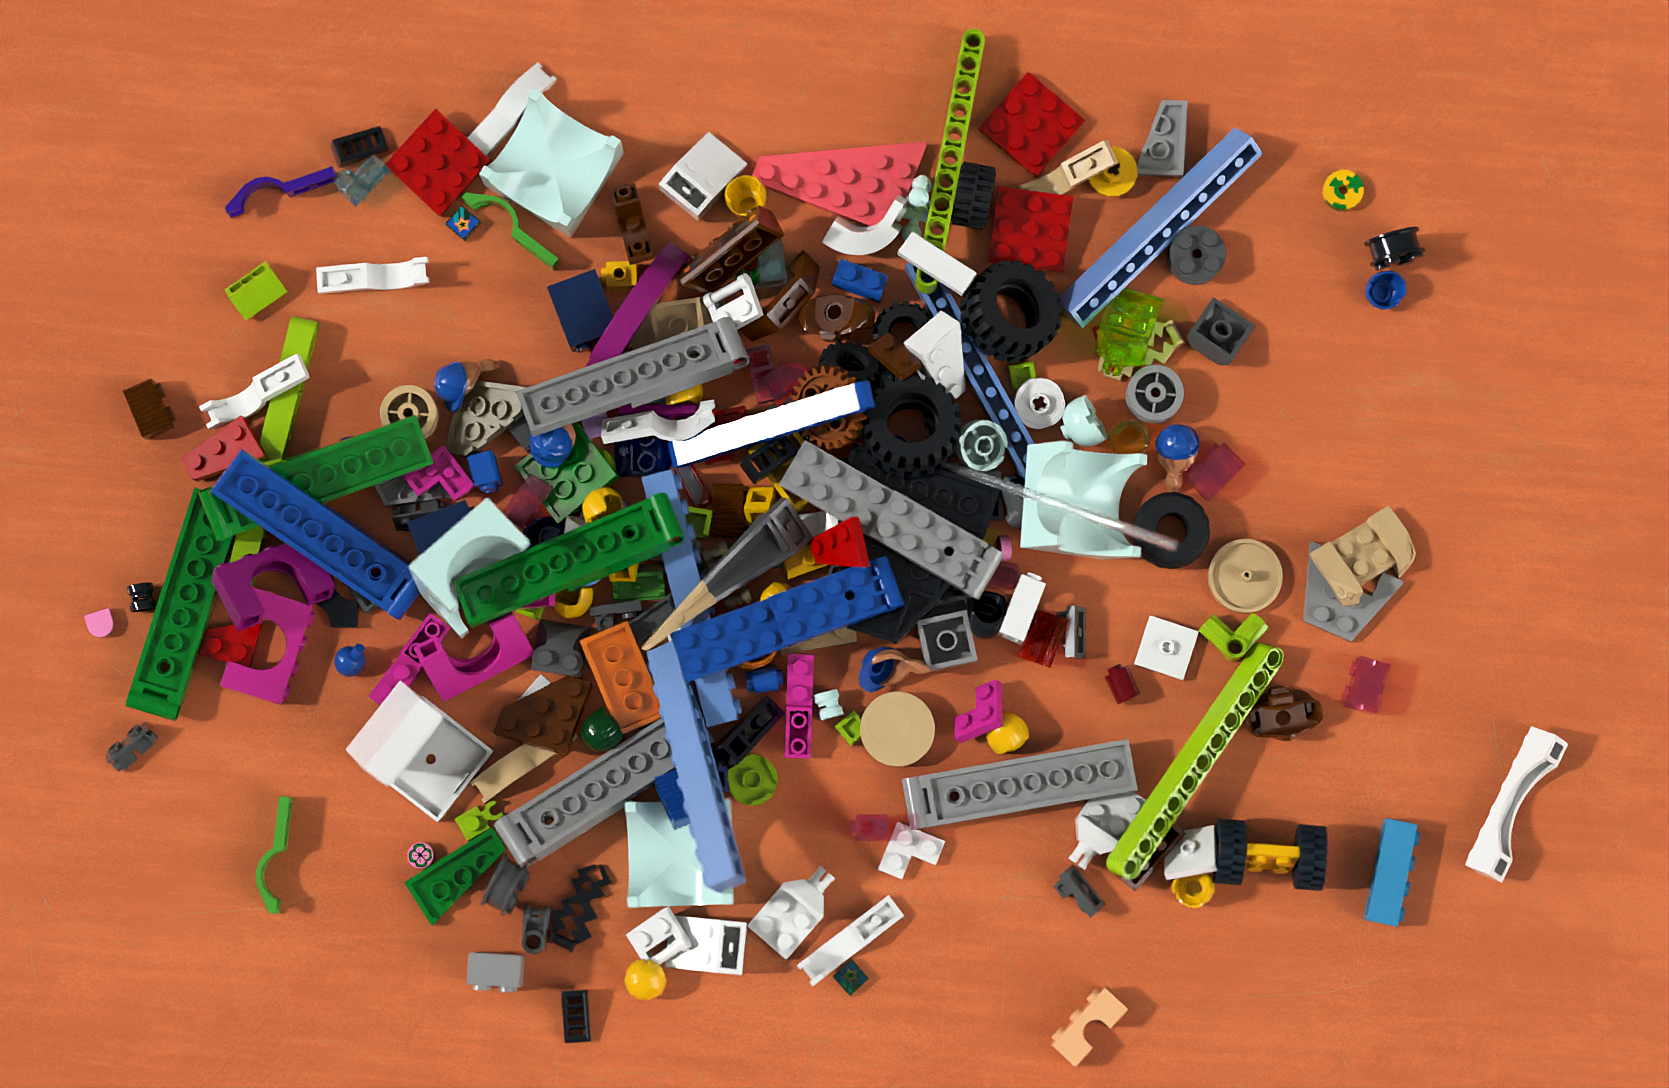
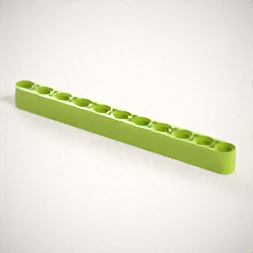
(952, 148)
(280, 423)
(1194, 760)

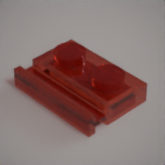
(1043, 638)

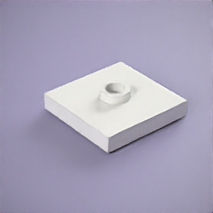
(1166, 647)
(1192, 854)

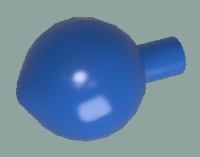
(350, 660)

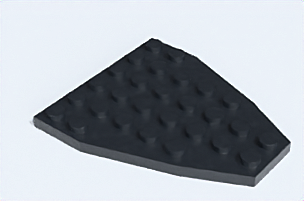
(947, 494)

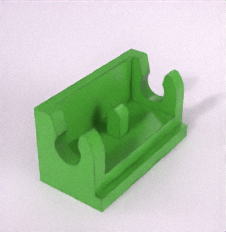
(647, 587)

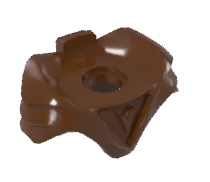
(854, 315)
(1303, 710)

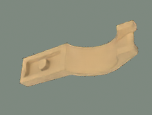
(1075, 170)
(510, 769)

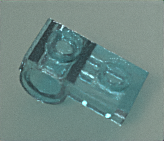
(358, 184)

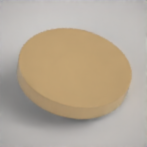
(1245, 576)
(897, 729)

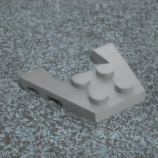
(1326, 612)

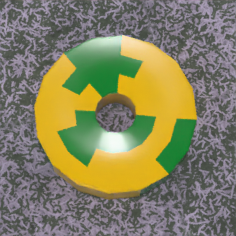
(1345, 179)

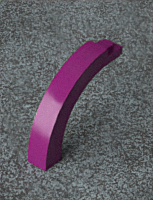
(639, 303)

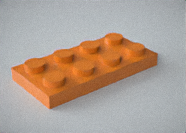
(622, 676)

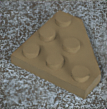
(483, 417)

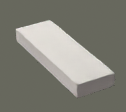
(936, 263)

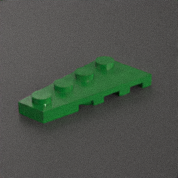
(448, 878)

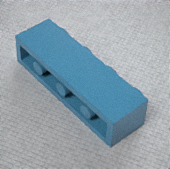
(1390, 872)

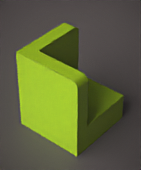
(701, 521)

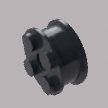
(1395, 247)

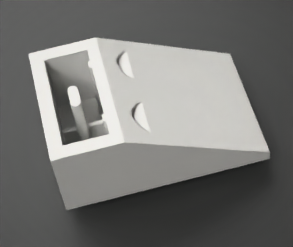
(702, 176)
(715, 946)

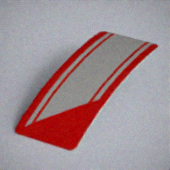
(694, 487)

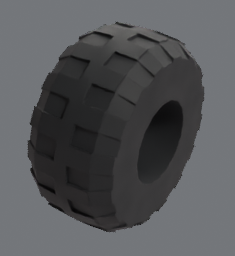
(1194, 521)

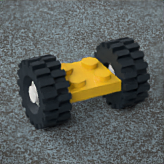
(1305, 859)

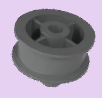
(1204, 243)
(505, 884)

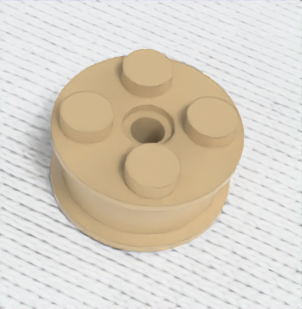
(414, 399)

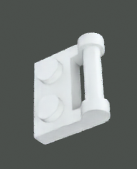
(741, 310)
(656, 931)

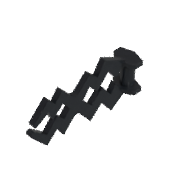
(581, 897)

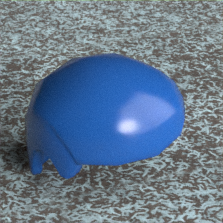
(1385, 289)

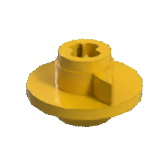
(1118, 178)

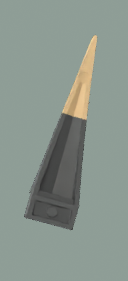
(762, 546)

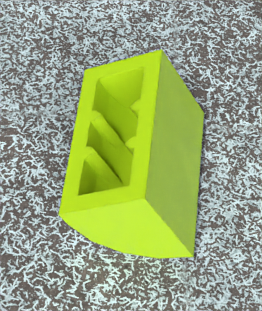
(255, 290)

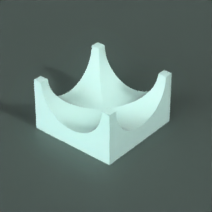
(553, 165)
(1083, 480)
(470, 545)
(665, 861)

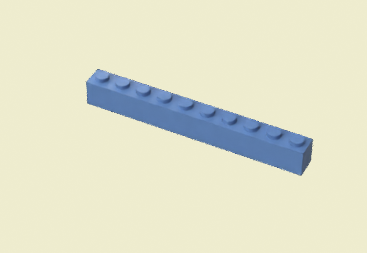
(1159, 227)
(980, 376)
(683, 576)
(696, 771)

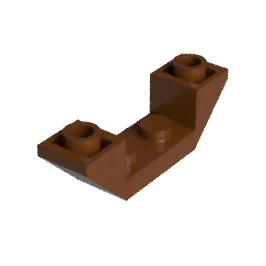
(632, 223)
(788, 300)

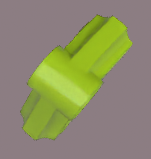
(1244, 636)

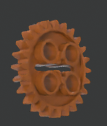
(832, 433)

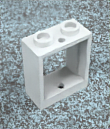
(1022, 608)

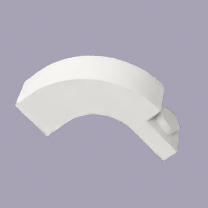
(866, 240)

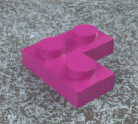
(445, 471)
(986, 716)

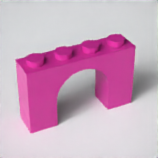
(455, 676)
(272, 682)

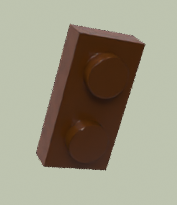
(894, 356)

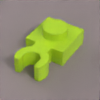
(475, 822)

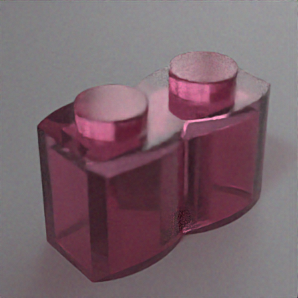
(1215, 471)

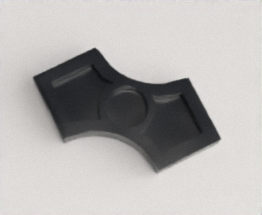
(340, 611)

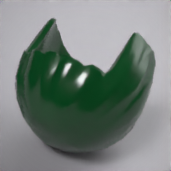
(601, 731)

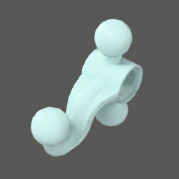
(917, 205)

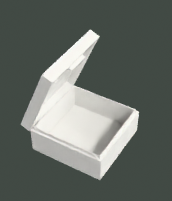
(402, 736)

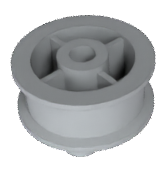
(1150, 408)

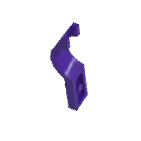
(291, 188)

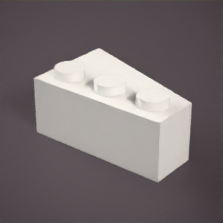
(940, 352)

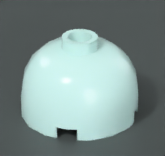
(1082, 423)
(981, 445)

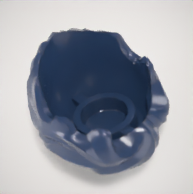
(542, 530)

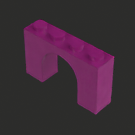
(236, 590)

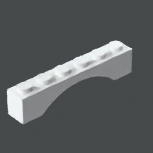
(1536, 758)

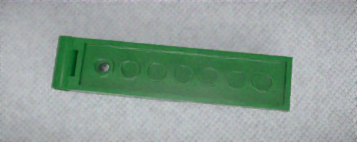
(335, 470)
(570, 559)
(179, 617)

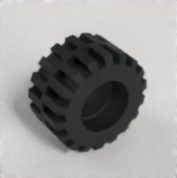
(973, 195)
(899, 313)
(855, 360)

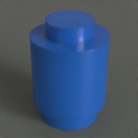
(764, 679)

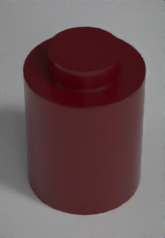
(1121, 683)

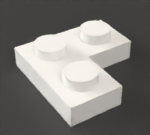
(909, 843)

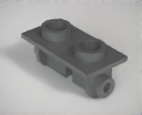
(408, 512)
(951, 601)
(122, 752)

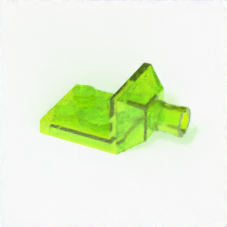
(1127, 330)

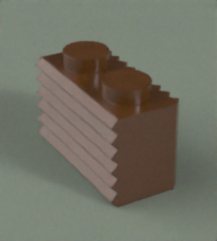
(149, 409)
(728, 510)

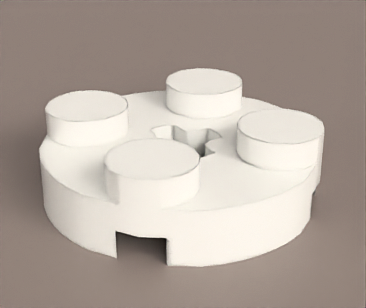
(1033, 389)

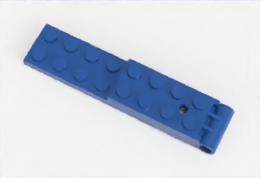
(318, 533)
(786, 619)

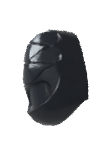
(987, 614)

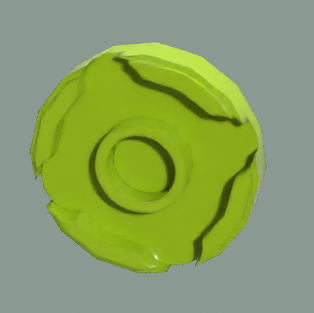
(753, 780)

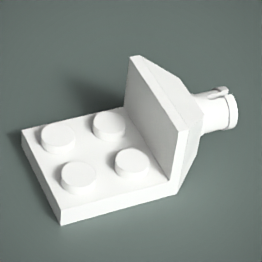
(1103, 824)
(792, 913)

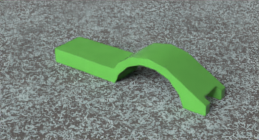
(476, 201)
(280, 845)

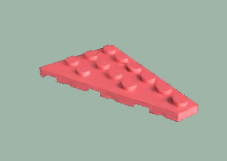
(845, 182)

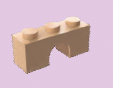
(1101, 1007)

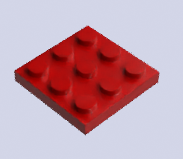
(1031, 124)
(438, 162)
(1031, 228)

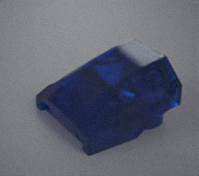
(641, 456)

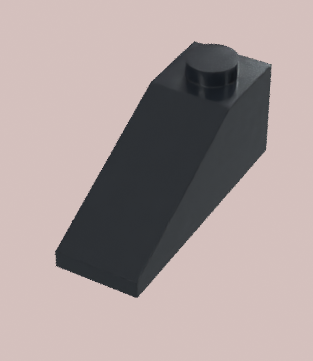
(747, 733)

